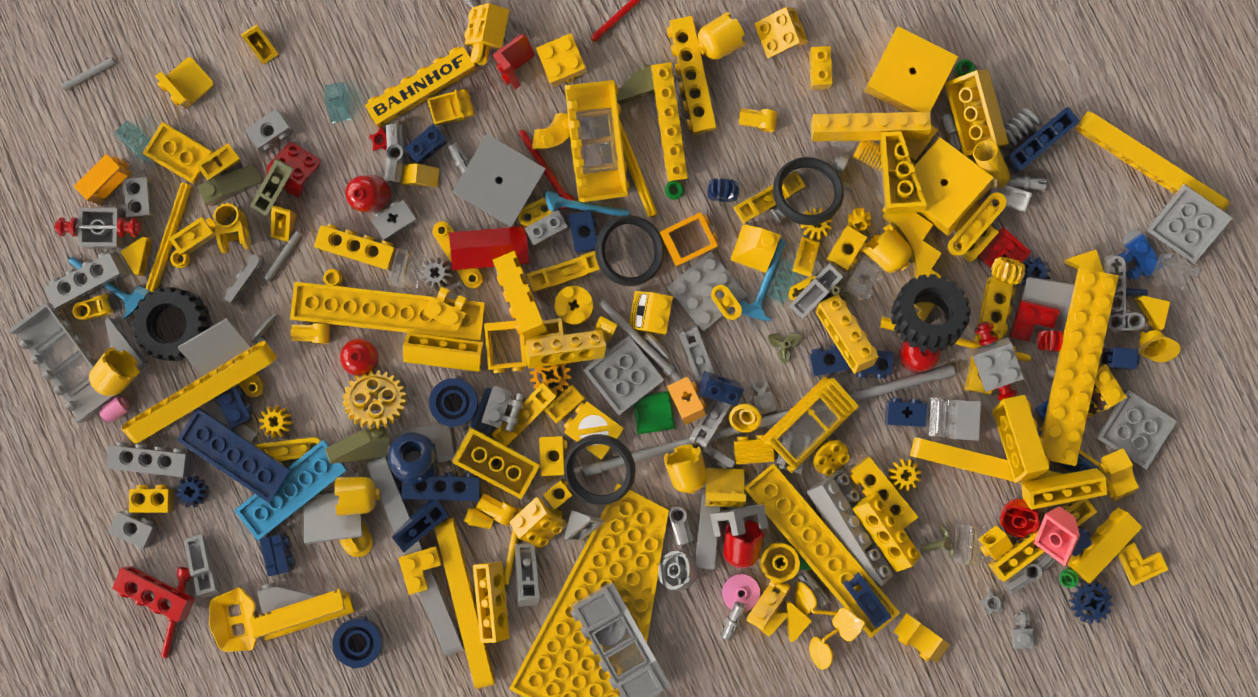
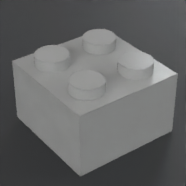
(964, 420)

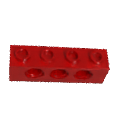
(180, 602)

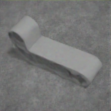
(1119, 310)

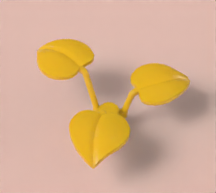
(844, 620)

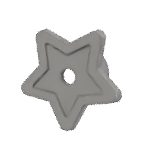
(987, 602)

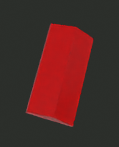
(479, 247)

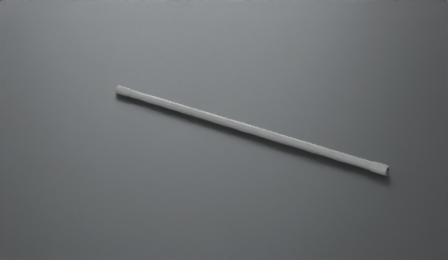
(938, 373)

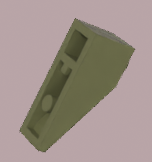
(637, 86)
(229, 185)
(271, 187)
(359, 446)

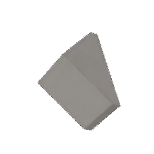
(581, 525)

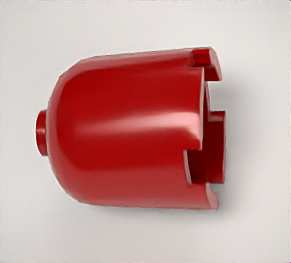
(368, 193)
(916, 360)
(743, 549)

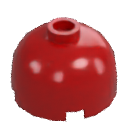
(359, 357)
(1019, 518)

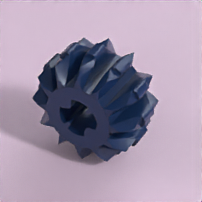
(723, 190)
(1035, 265)
(189, 484)

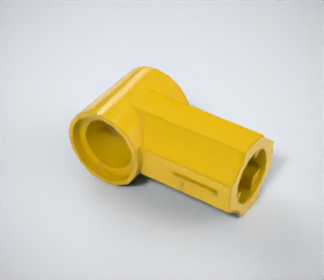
(763, 120)
(311, 333)
(499, 510)

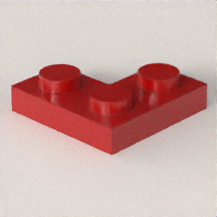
(1003, 244)
(1029, 315)

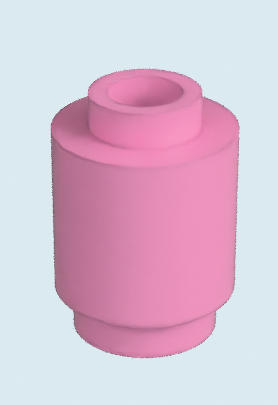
(114, 409)

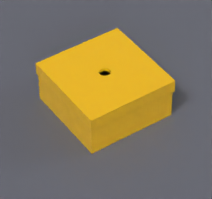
(910, 72)
(950, 185)

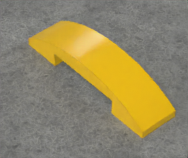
(764, 200)
(563, 272)
(531, 409)

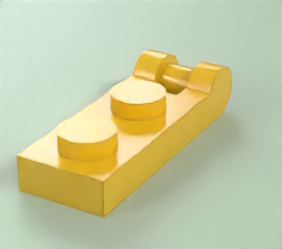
(768, 604)

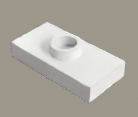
(1015, 198)

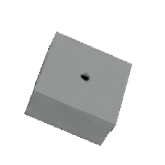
(498, 180)

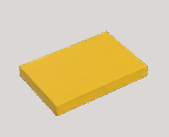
(176, 152)

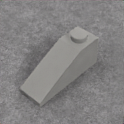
(121, 342)
(526, 575)
(279, 596)

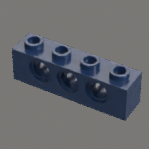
(1041, 140)
(471, 493)

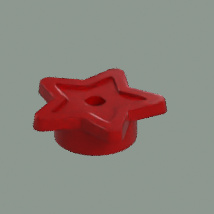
(376, 137)

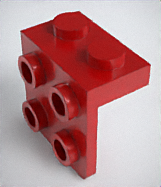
(512, 57)
(303, 164)

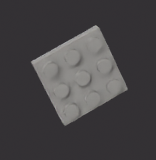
(1189, 223)
(695, 287)
(623, 375)
(1137, 429)

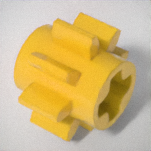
(859, 219)

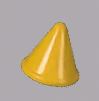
(745, 418)

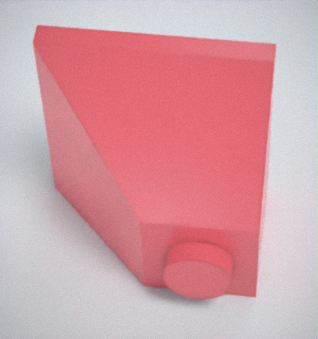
(1058, 535)

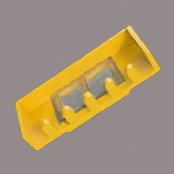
(596, 140)

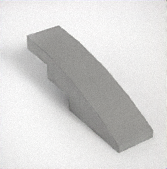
(706, 541)

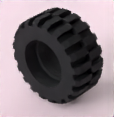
(940, 293)
(147, 317)

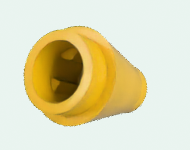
(477, 518)

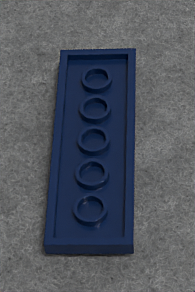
(234, 455)

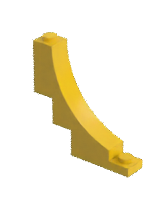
(924, 256)

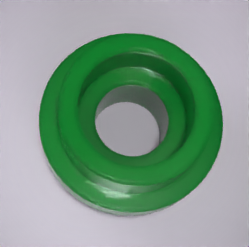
(967, 63)
(678, 185)
(1066, 581)

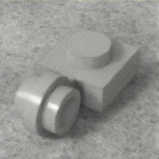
(1022, 637)

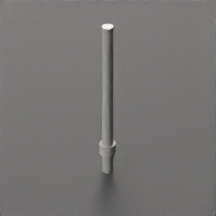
(668, 369)

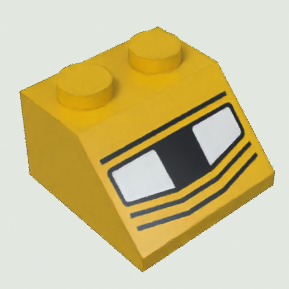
(650, 312)

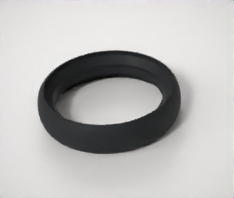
(826, 169)
(658, 250)
(585, 495)

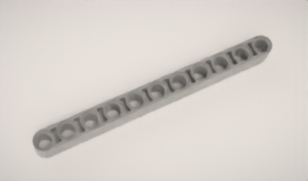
(433, 597)

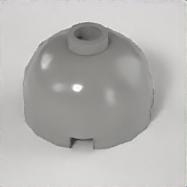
(677, 571)

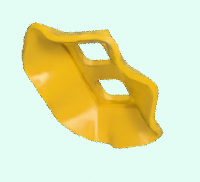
(221, 622)

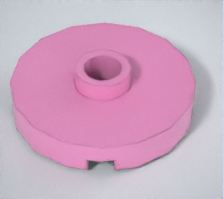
(741, 582)

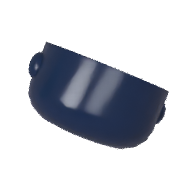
(442, 391)
(412, 471)
(346, 653)

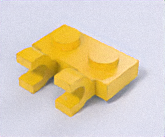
(445, 313)

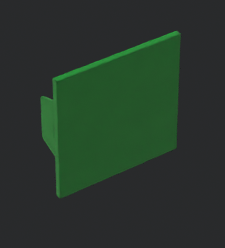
(654, 413)

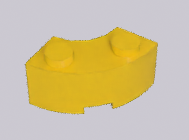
(552, 135)
(1118, 474)
(920, 637)

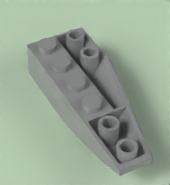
(834, 501)

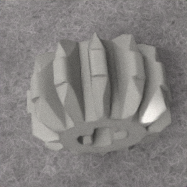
(429, 275)

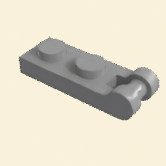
(244, 278)
(696, 352)
(710, 423)

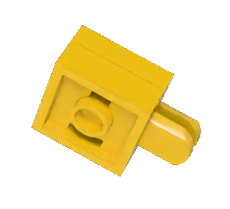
(485, 30)

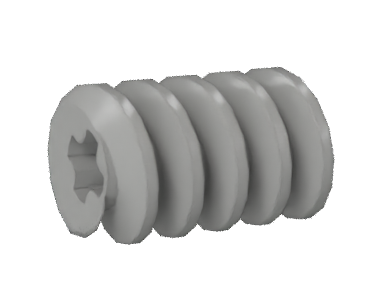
(1019, 125)

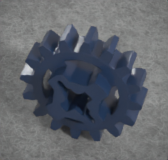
(1094, 610)

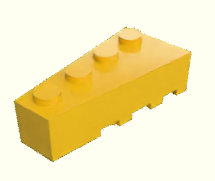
(900, 182)
(519, 295)

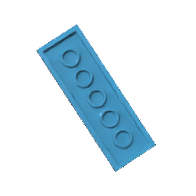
(308, 478)

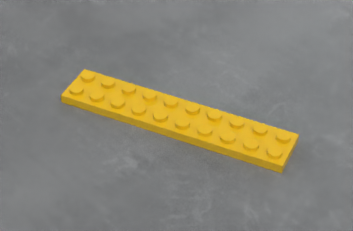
(379, 311)
(1077, 365)
(814, 541)

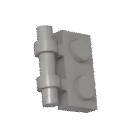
(497, 406)

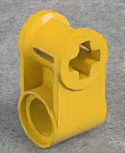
(97, 307)

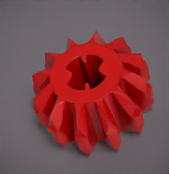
(1050, 340)

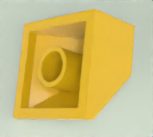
(755, 247)

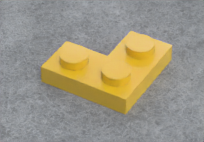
(413, 566)
(1139, 568)

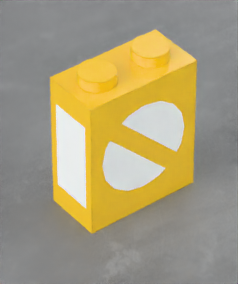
(591, 422)

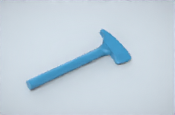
(554, 202)
(129, 300)
(755, 310)

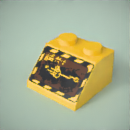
(1105, 391)

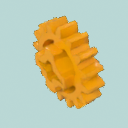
(562, 381)

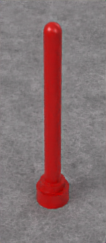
(614, 19)
(548, 173)
(183, 576)

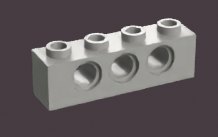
(58, 291)
(118, 460)

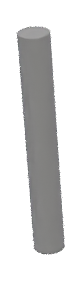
(87, 74)
(282, 256)

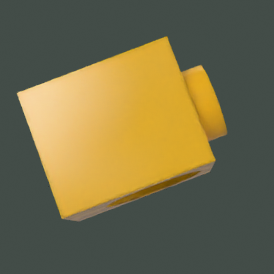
(550, 497)
(995, 543)

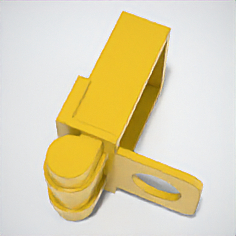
(451, 107)

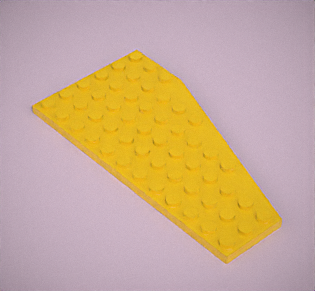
(619, 552)

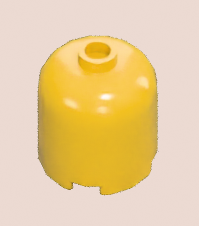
(720, 37)
(889, 250)
(113, 372)
(686, 468)
(355, 495)

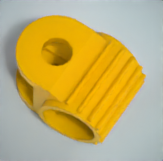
(224, 232)

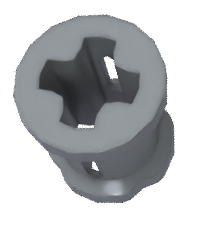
(777, 215)

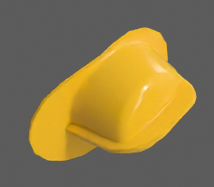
(1157, 346)
(358, 546)

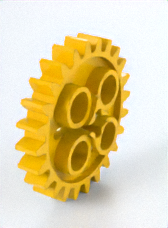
(360, 391)

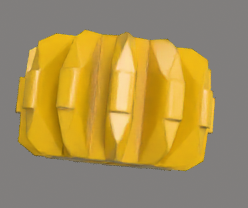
(815, 230)
(1008, 270)
(282, 420)
(909, 479)

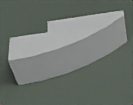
(816, 290)
(201, 566)

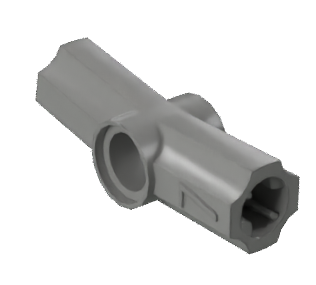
(395, 140)
(1022, 578)

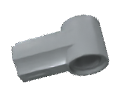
(680, 526)

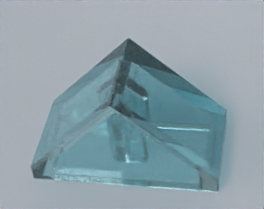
(336, 102)

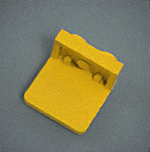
(185, 83)
(536, 524)

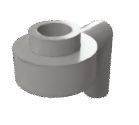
(839, 164)

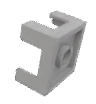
(737, 517)

